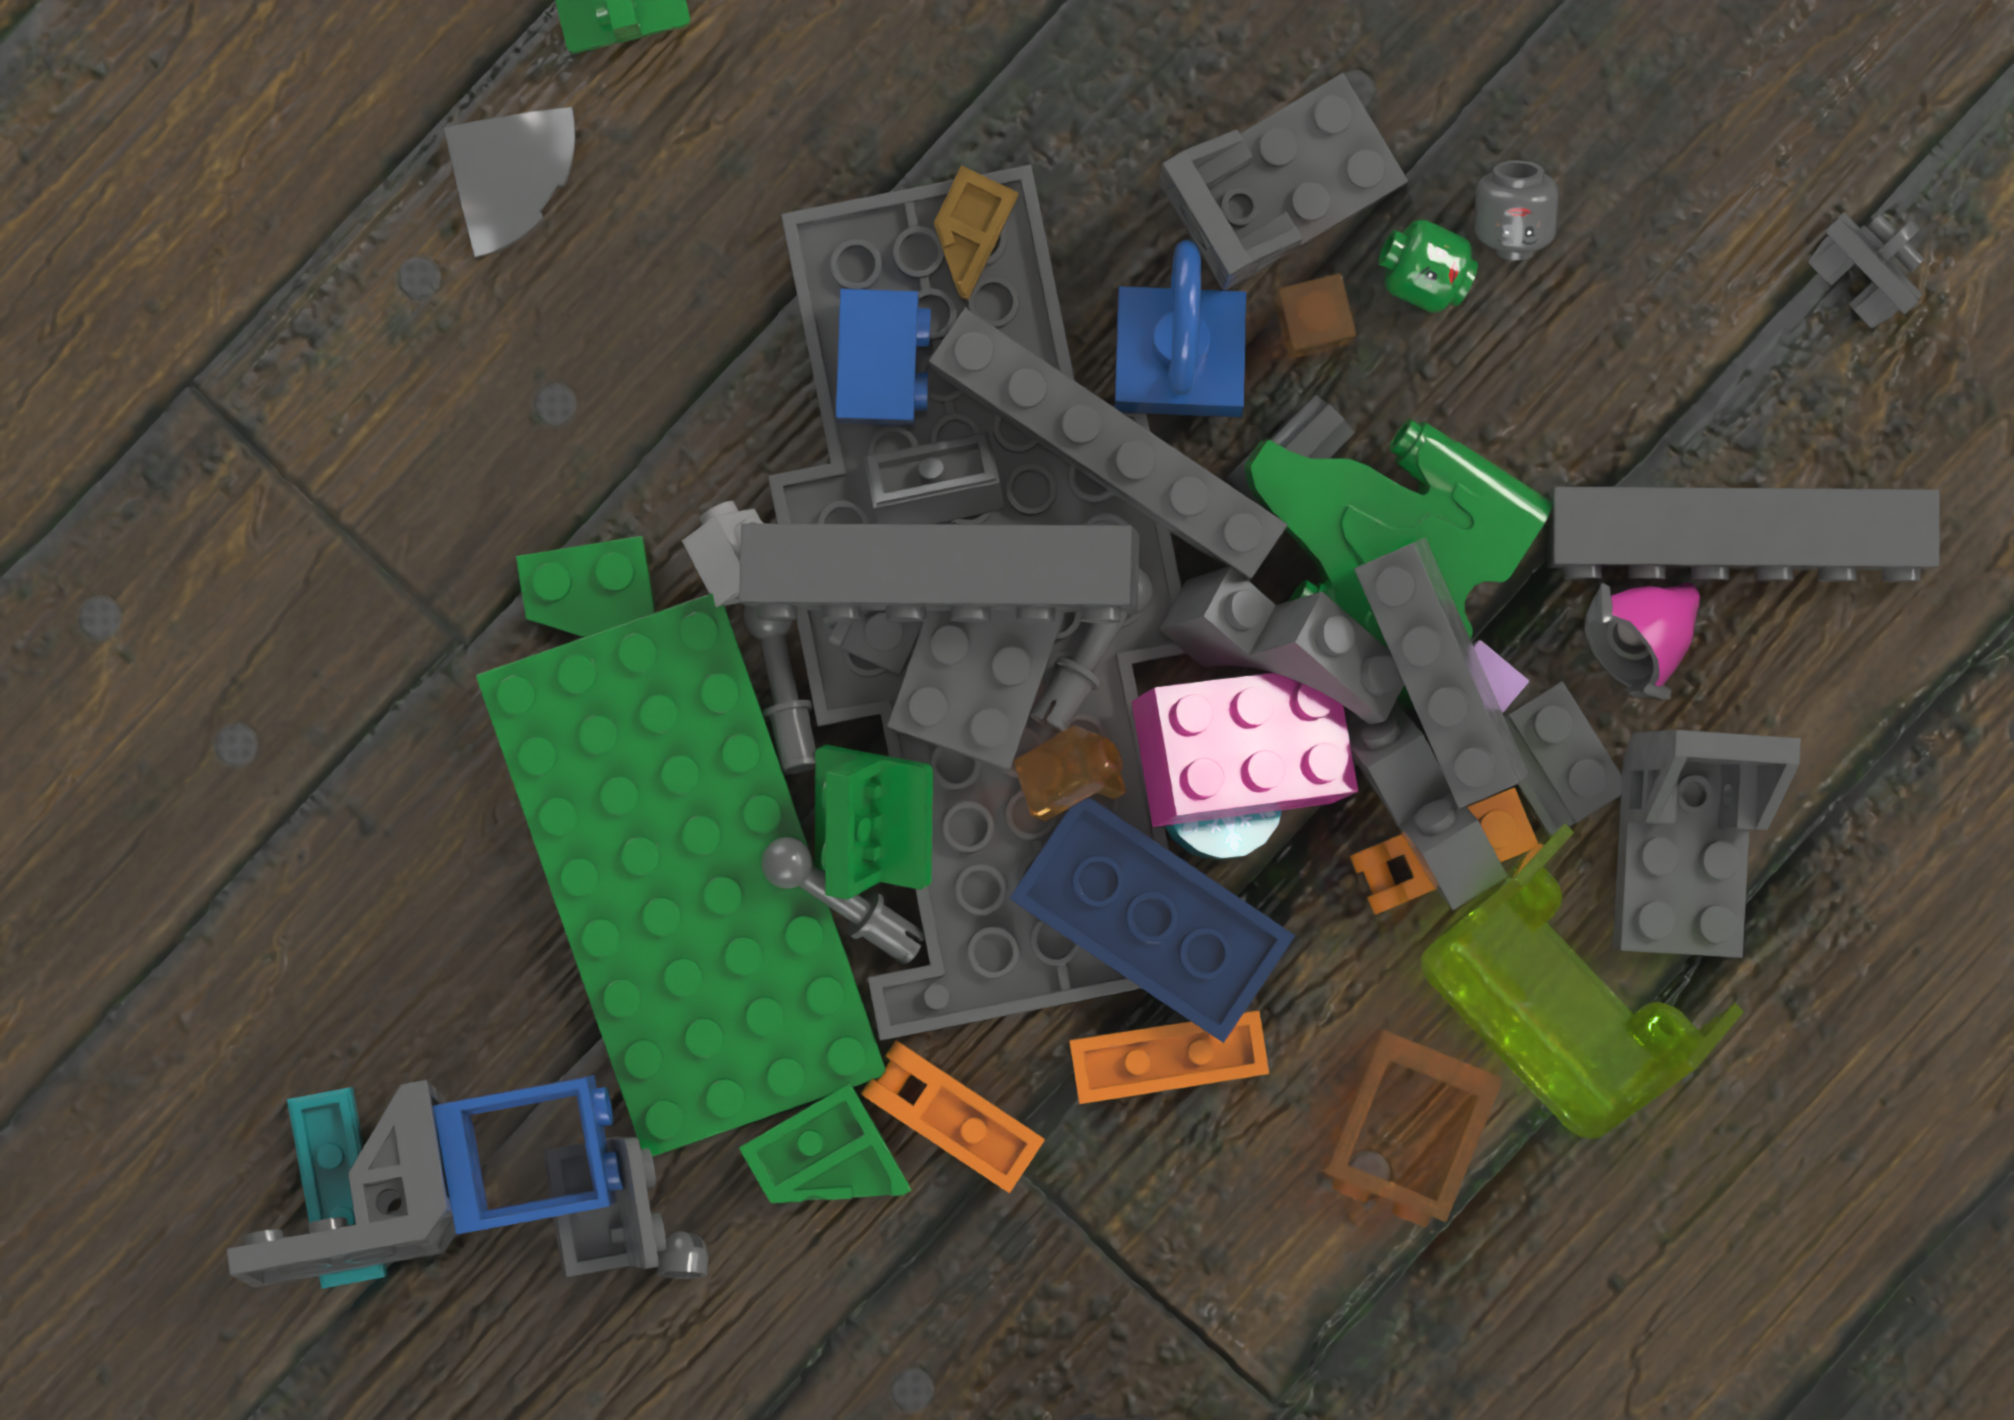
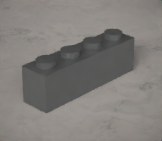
(1442, 673)

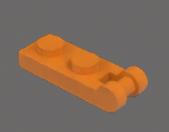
(1502, 822)
(955, 1118)

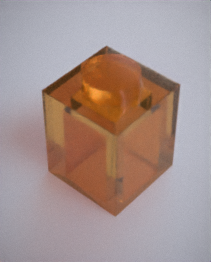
(1315, 316)

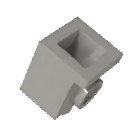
(717, 550)

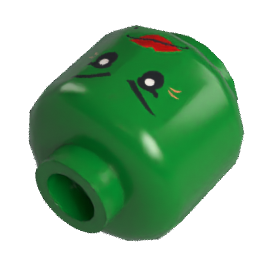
(1428, 266)

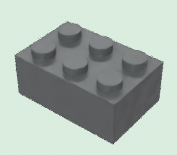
(974, 684)

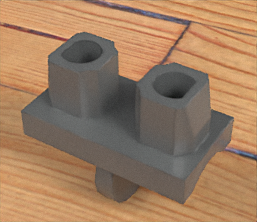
(1889, 286)

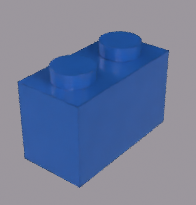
(880, 357)

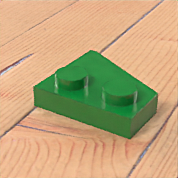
(587, 586)

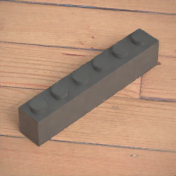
(1106, 445)
(1743, 530)
(939, 569)

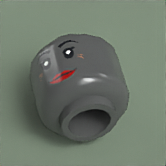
(1516, 209)

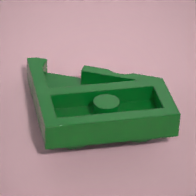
(825, 1154)

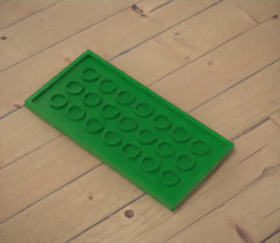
(652, 827)

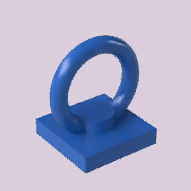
(1181, 345)

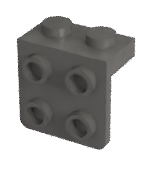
(608, 1235)

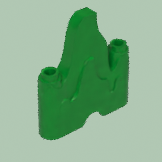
(1351, 514)

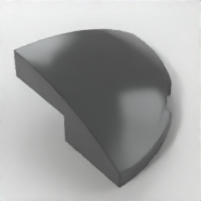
(509, 172)

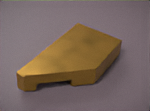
(972, 225)

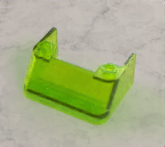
(1552, 1013)

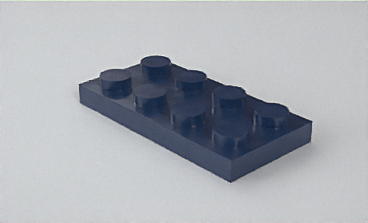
(1152, 917)

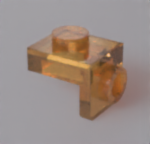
(1069, 771)

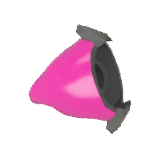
(1653, 623)

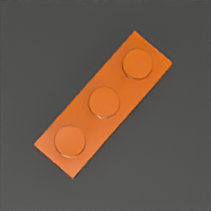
(1165, 1058)

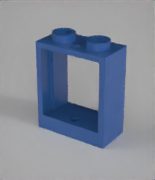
(463, 1163)

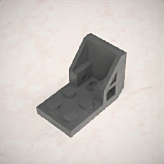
(1280, 181)
(1687, 836)
(395, 1164)

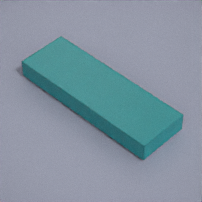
(326, 1148)

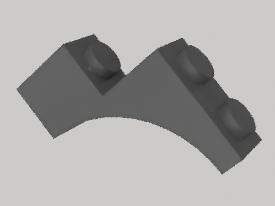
(1308, 639)
(1420, 801)

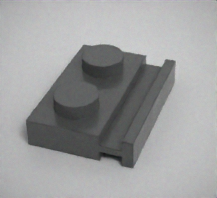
(1564, 760)

